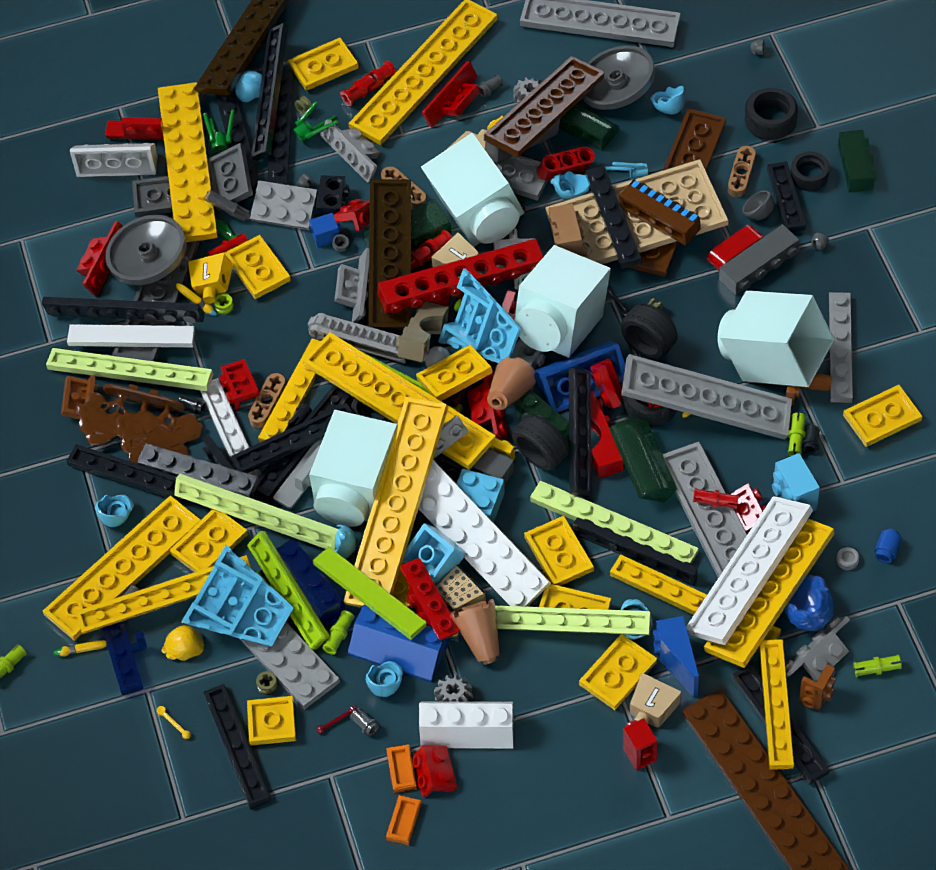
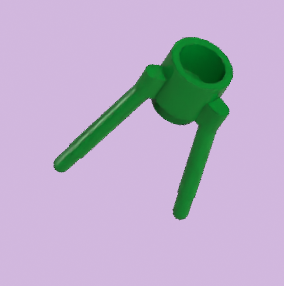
(305, 131)
(219, 139)

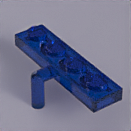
(122, 656)

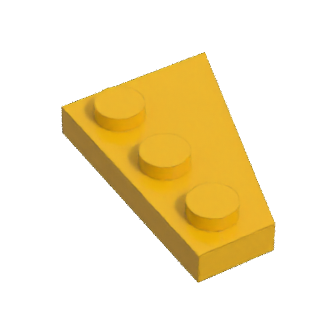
(563, 597)

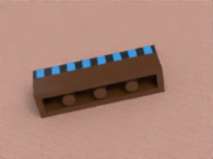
(660, 212)

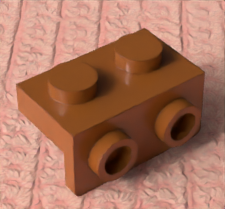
(76, 393)
(814, 693)

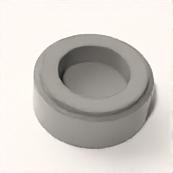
(847, 558)

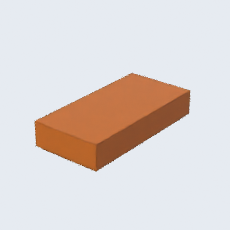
(401, 768)
(403, 820)

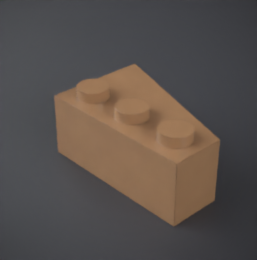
(565, 229)

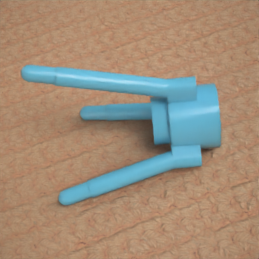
(636, 170)

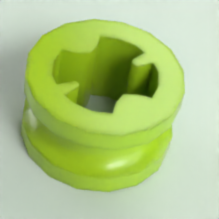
(223, 298)

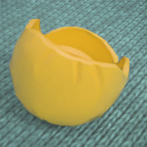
(183, 643)

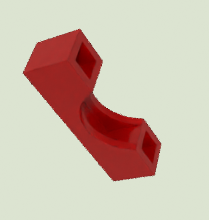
(605, 454)

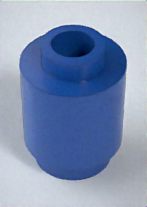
(888, 545)

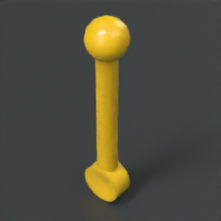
(161, 711)

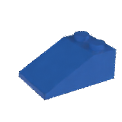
(675, 652)

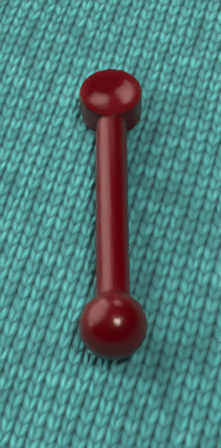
(321, 729)

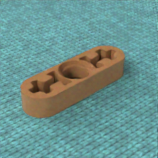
(740, 164)
(415, 190)
(266, 391)

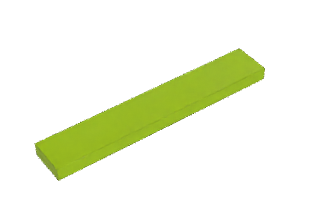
(287, 587)
(369, 593)

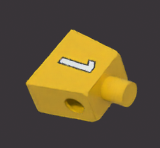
(210, 276)

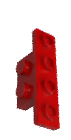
(454, 96)
(135, 128)
(94, 262)
(483, 413)
(427, 600)

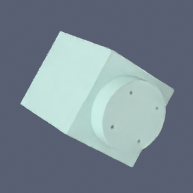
(474, 191)
(561, 301)
(775, 338)
(350, 467)

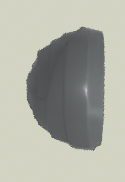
(759, 205)

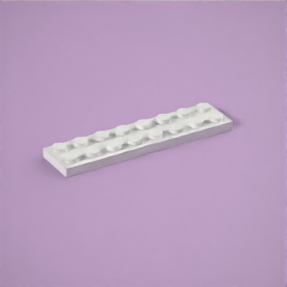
(485, 544)
(748, 570)

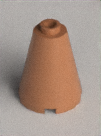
(510, 382)
(479, 629)

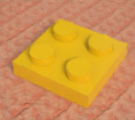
(271, 720)

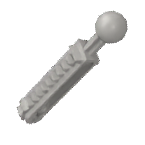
(366, 338)

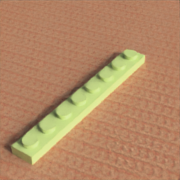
(129, 369)
(574, 506)
(255, 512)
(573, 620)

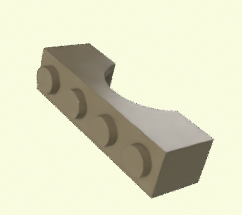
(416, 337)

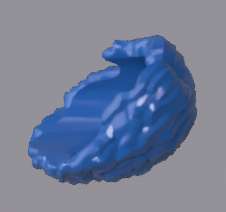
(810, 605)

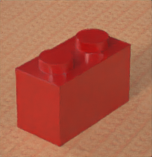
(639, 743)

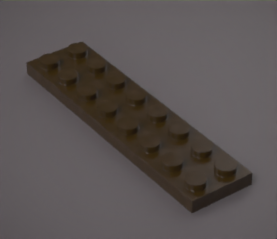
(240, 47)
(389, 246)

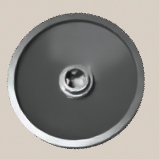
(626, 77)
(146, 250)

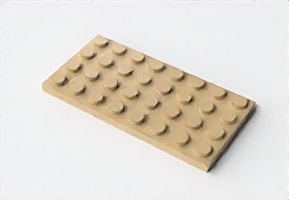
(684, 184)

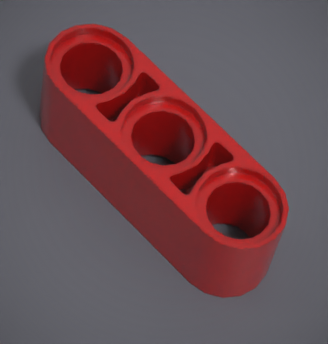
(572, 158)
(733, 246)

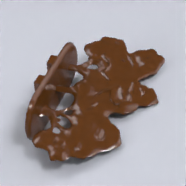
(139, 427)

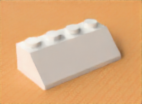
(114, 159)
(466, 724)

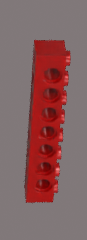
(448, 273)

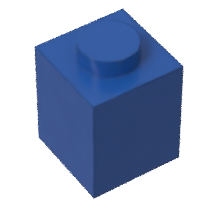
(324, 229)

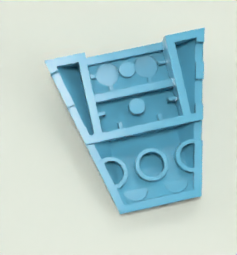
(481, 323)
(238, 603)

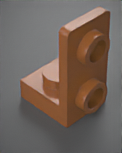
(819, 382)

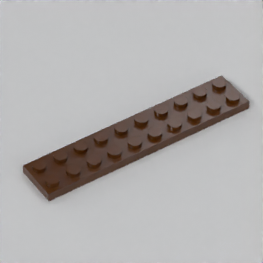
(694, 141)
(761, 789)

